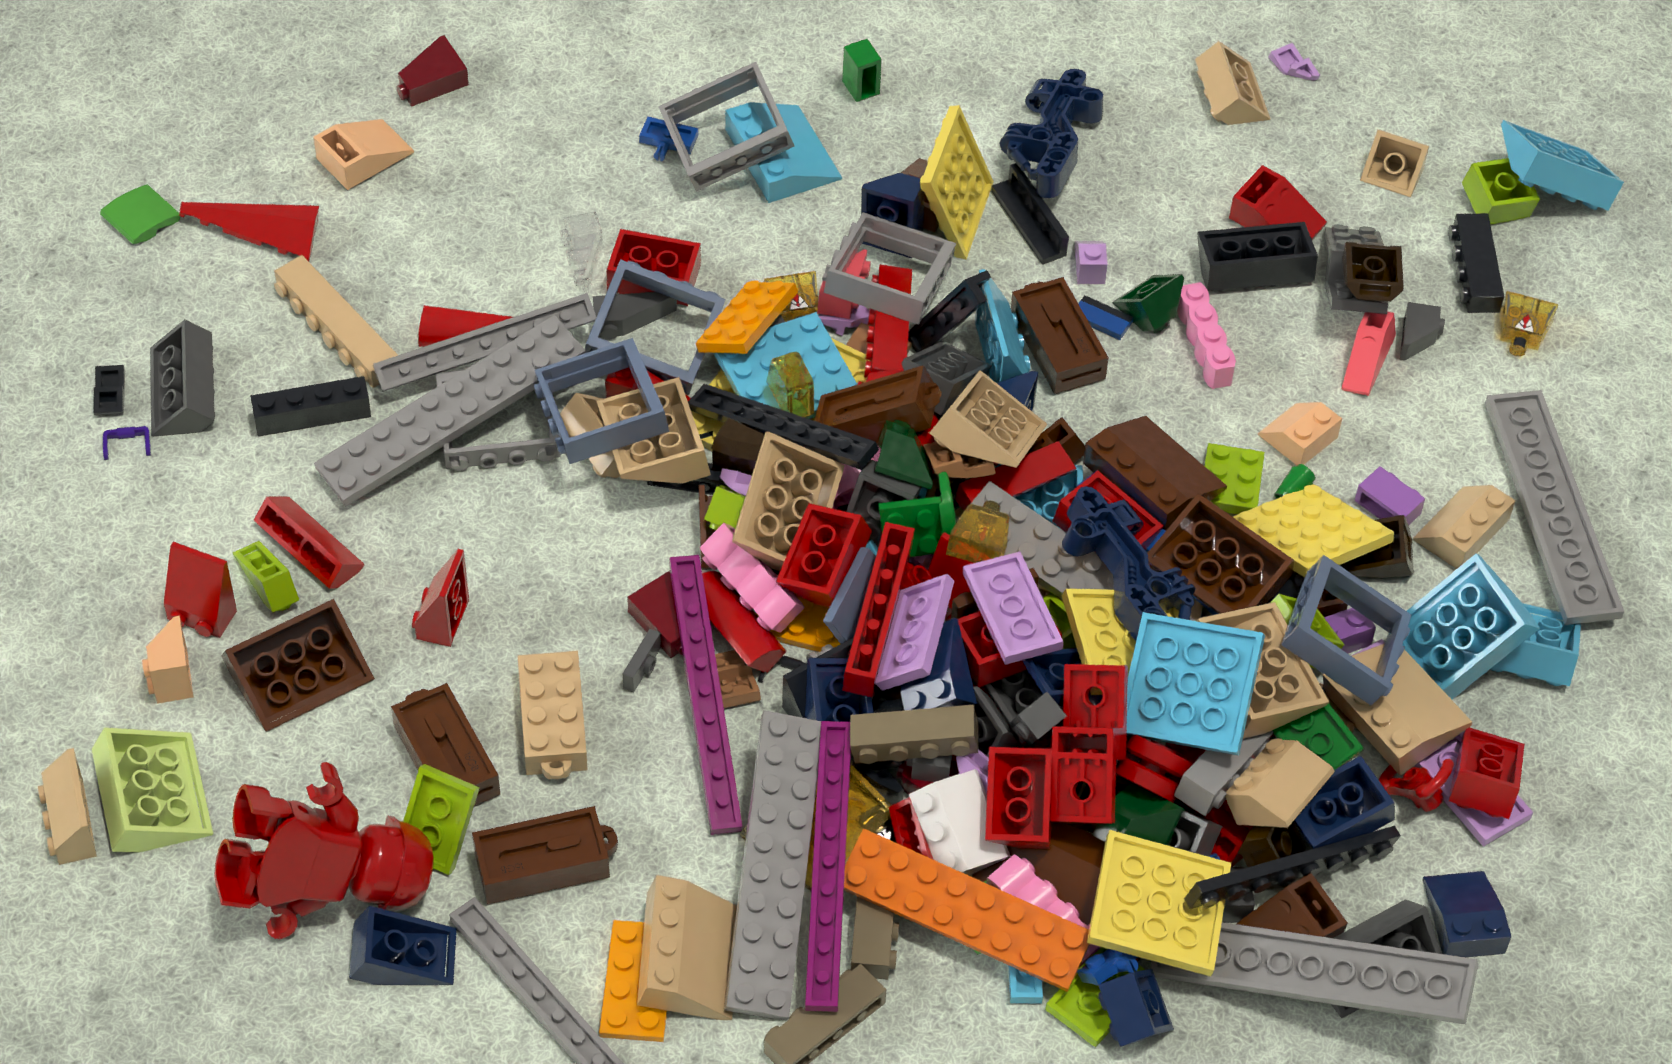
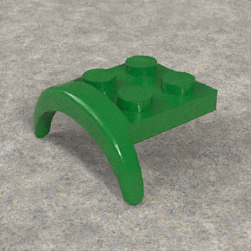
(927, 515)

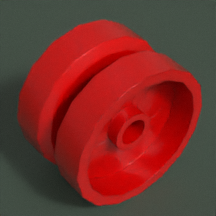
(1154, 765)

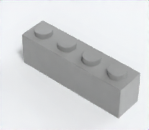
(1214, 773)

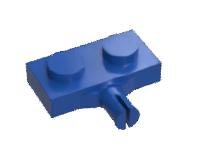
(657, 134)
(1104, 965)

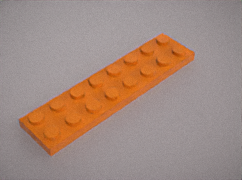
(966, 910)

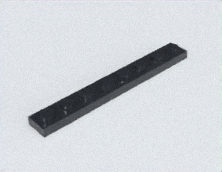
(815, 436)
(1286, 869)

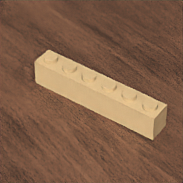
(332, 317)

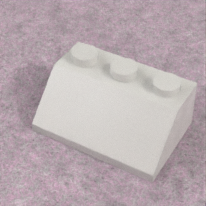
(955, 823)

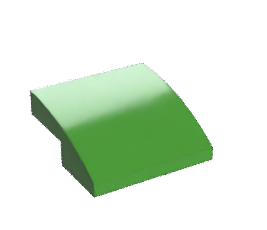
(139, 214)

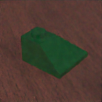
(1153, 301)
(903, 455)
(1142, 816)

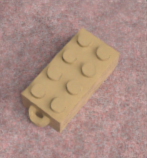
(552, 714)

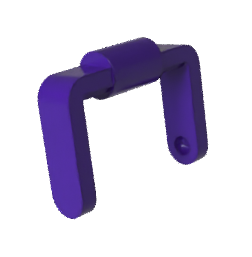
(126, 432)

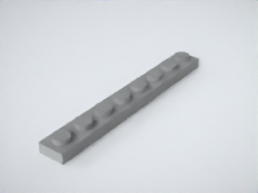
(477, 343)
(531, 985)

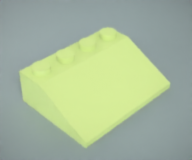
(150, 788)

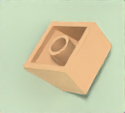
(1303, 431)
(168, 664)

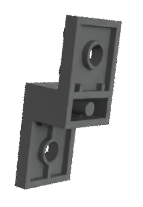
(1337, 291)

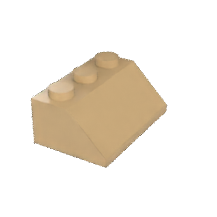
(1230, 86)
(583, 416)
(1466, 523)
(1277, 784)
(67, 810)

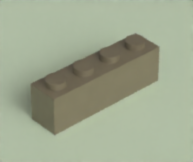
(914, 734)
(873, 938)
(813, 1032)

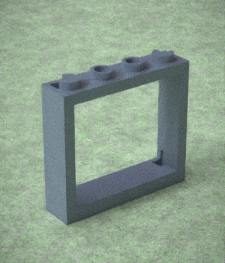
(664, 285)
(588, 367)
(1328, 657)

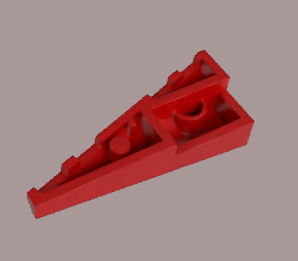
(282, 226)

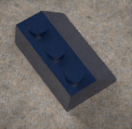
(896, 200)

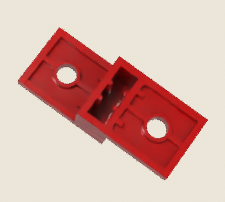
(1089, 743)

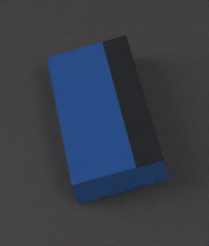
(1105, 318)

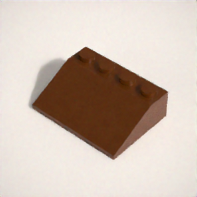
(1150, 468)
(1221, 558)
(297, 665)

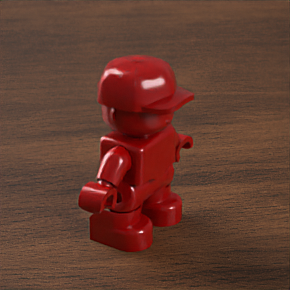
(318, 856)

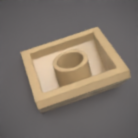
(1395, 163)

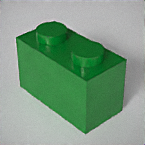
(861, 70)

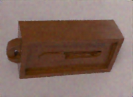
(1059, 335)
(867, 406)
(442, 737)
(543, 854)

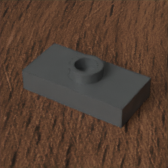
(642, 661)

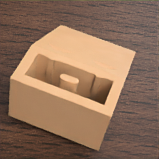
(359, 150)

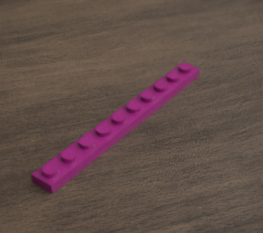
(705, 695)
(828, 868)

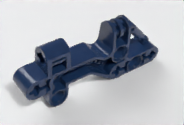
(1053, 140)
(1110, 533)

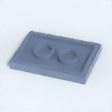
(848, 602)

